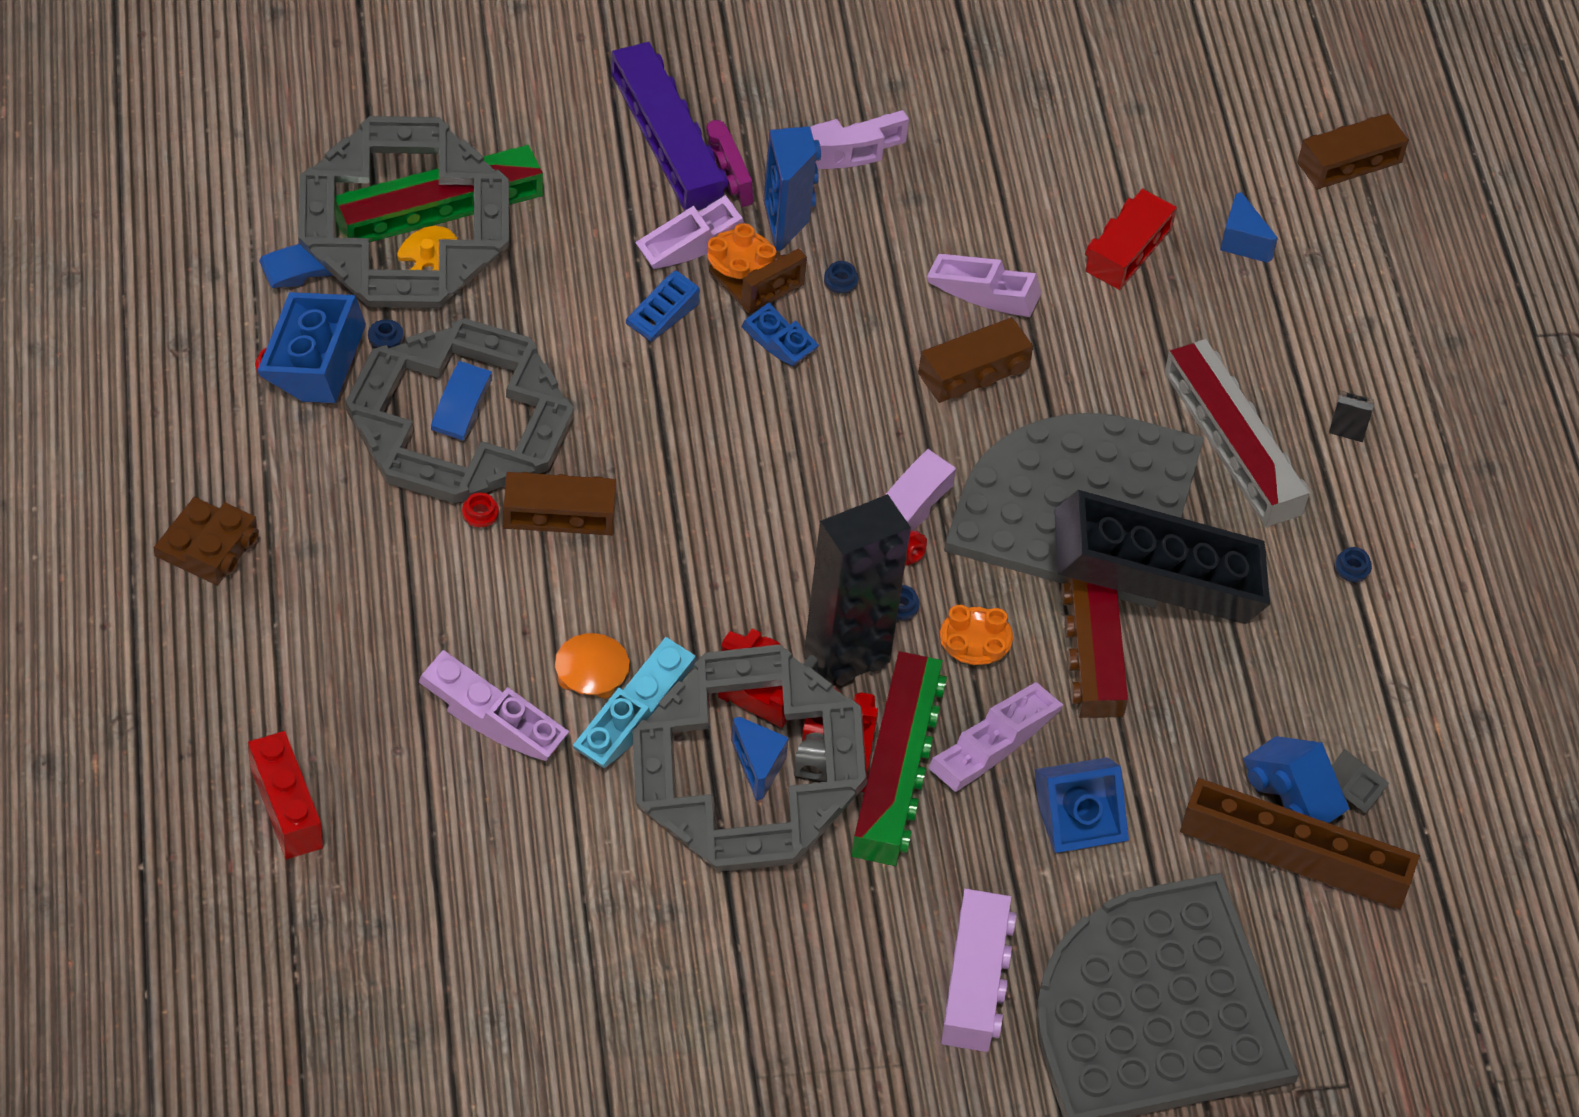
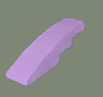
(995, 737)

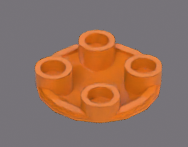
(739, 251)
(976, 634)
(592, 665)

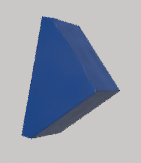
(1247, 232)
(759, 752)

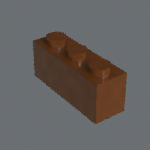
(1352, 151)
(975, 360)
(559, 503)

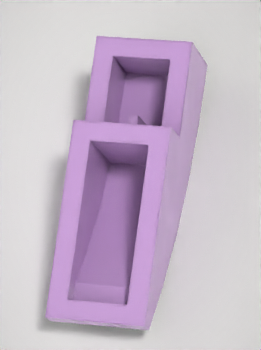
(688, 234)
(986, 283)
(922, 487)

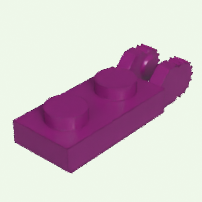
(730, 160)

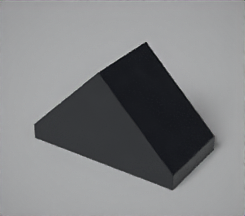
(1351, 416)

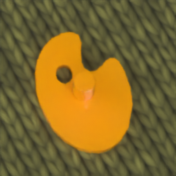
(423, 247)

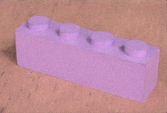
(976, 971)

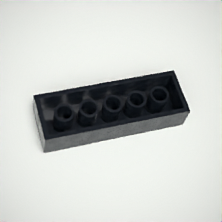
(1161, 557)
(856, 589)

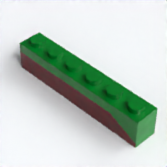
(423, 202)
(897, 759)

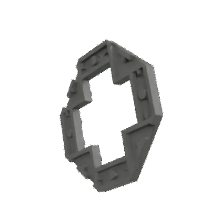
(349, 257)
(429, 353)
(811, 805)

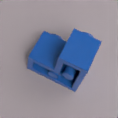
(1300, 775)

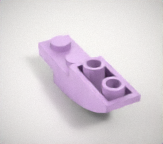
(859, 142)
(494, 713)

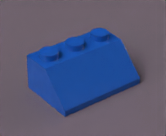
(790, 181)
(313, 345)

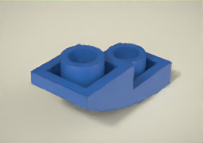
(291, 267)
(779, 337)
(460, 400)

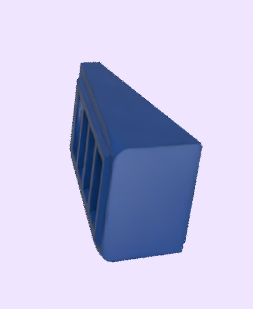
(676, 289)

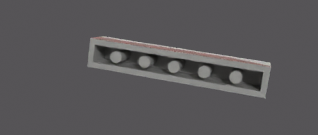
(1236, 433)

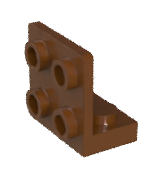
(768, 282)

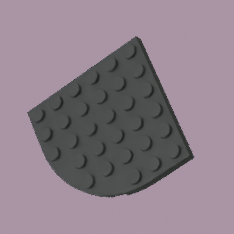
(1021, 480)
(1158, 1006)

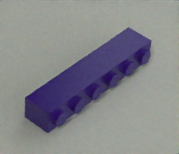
(668, 126)

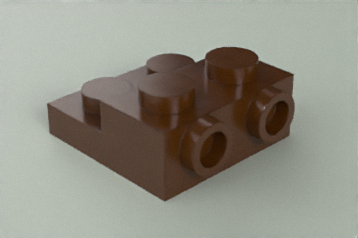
(208, 539)

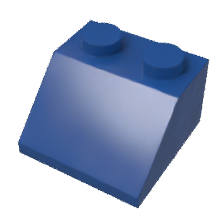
(1082, 804)

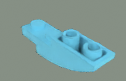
(613, 727)

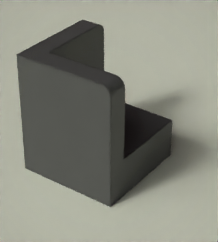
(1358, 781)

